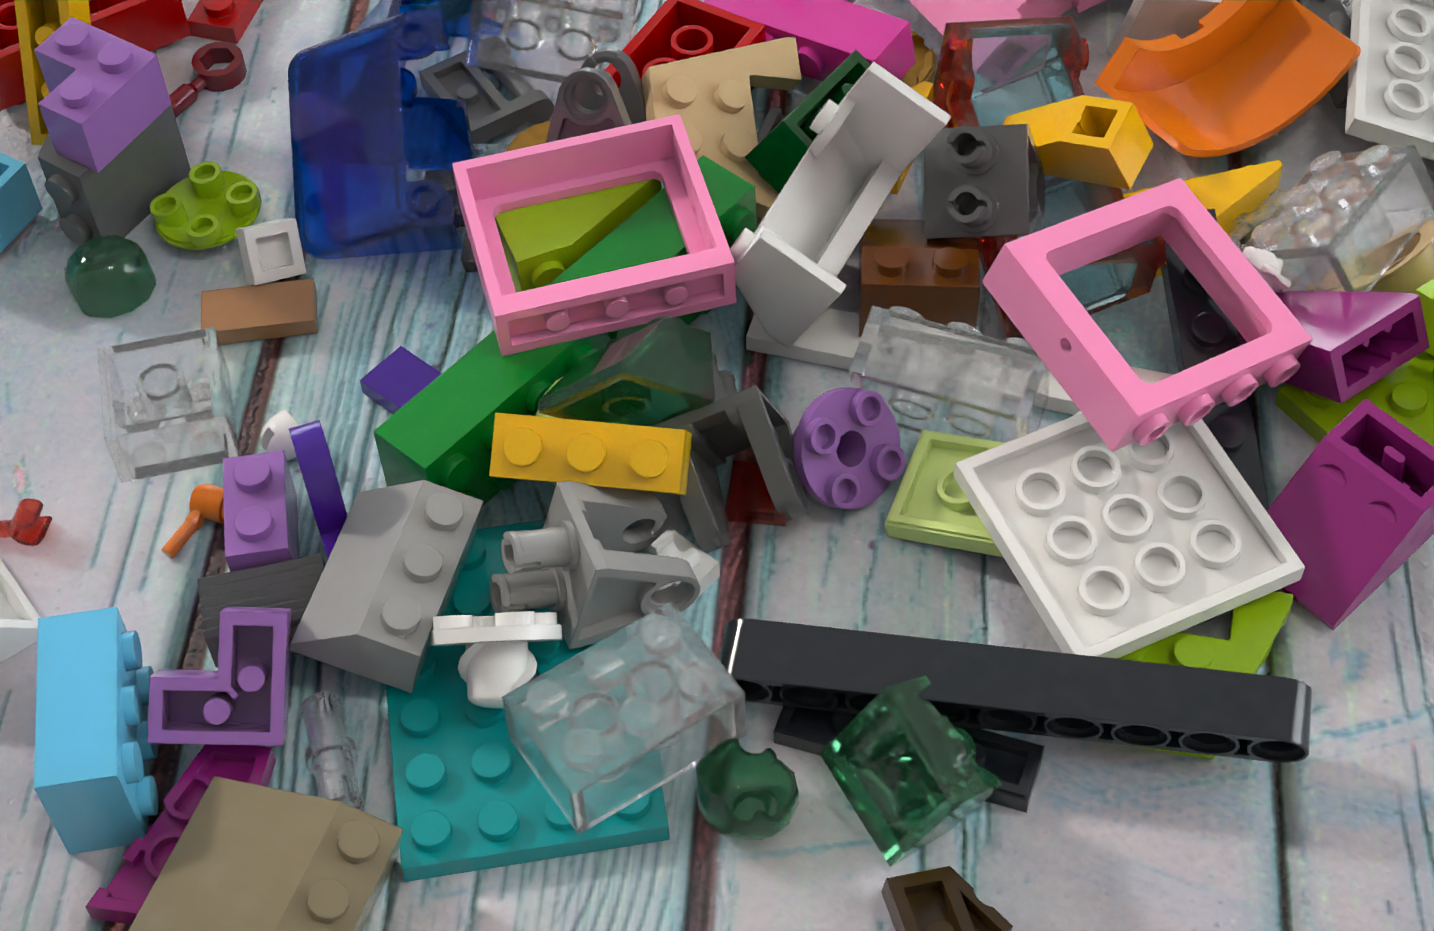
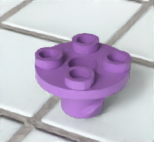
(847, 448)

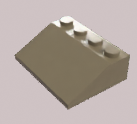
(271, 864)

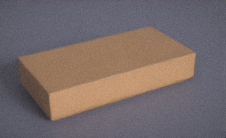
(261, 311)

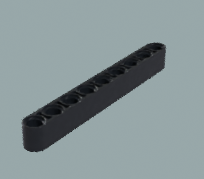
(1026, 689)

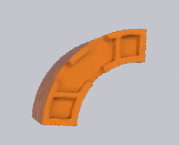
(1234, 78)

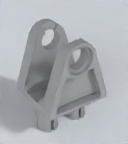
(589, 563)

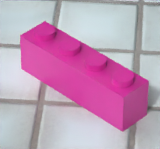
(831, 32)

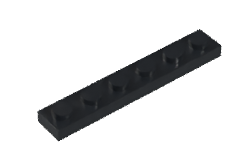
(1198, 335)

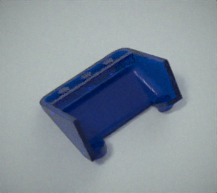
(352, 144)

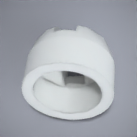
(276, 434)

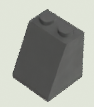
(123, 190)

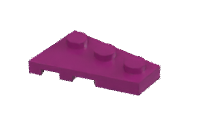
(148, 856)

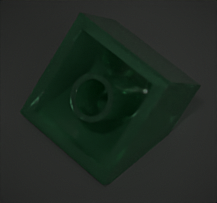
(638, 377)

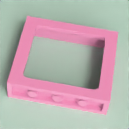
(610, 299)
(1087, 363)

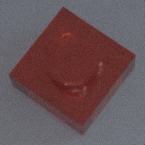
(749, 497)

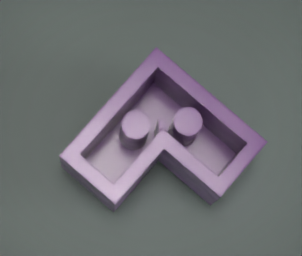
(98, 92)
(238, 702)

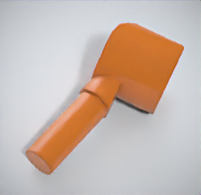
(204, 504)

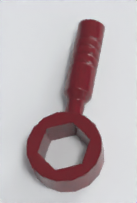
(212, 80)

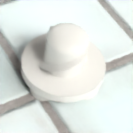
(495, 650)

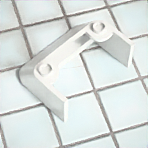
(829, 201)

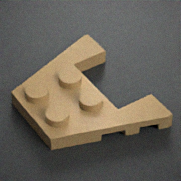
(717, 102)

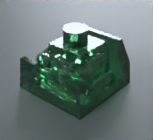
(907, 770)

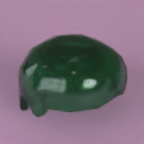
(109, 276)
(745, 791)

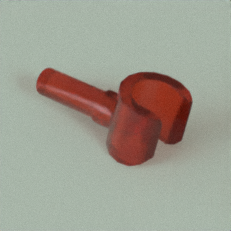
(26, 525)

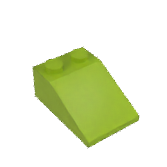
(553, 235)

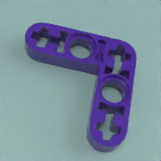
(320, 481)

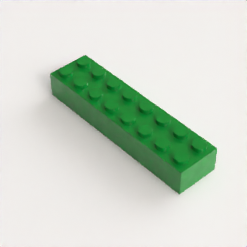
(450, 424)

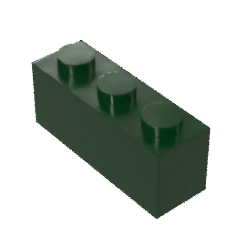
(788, 142)

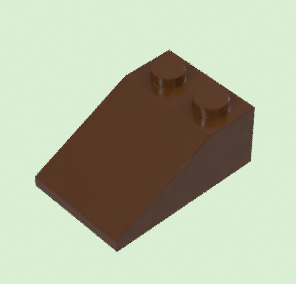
(916, 273)

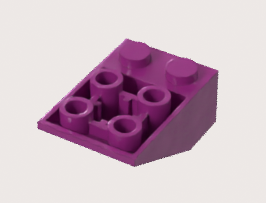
(1356, 511)

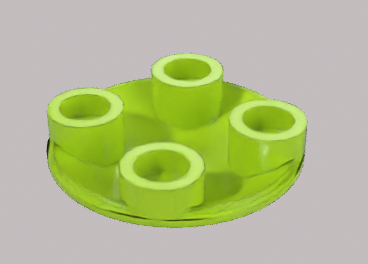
(206, 207)

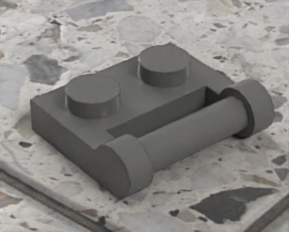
(486, 107)

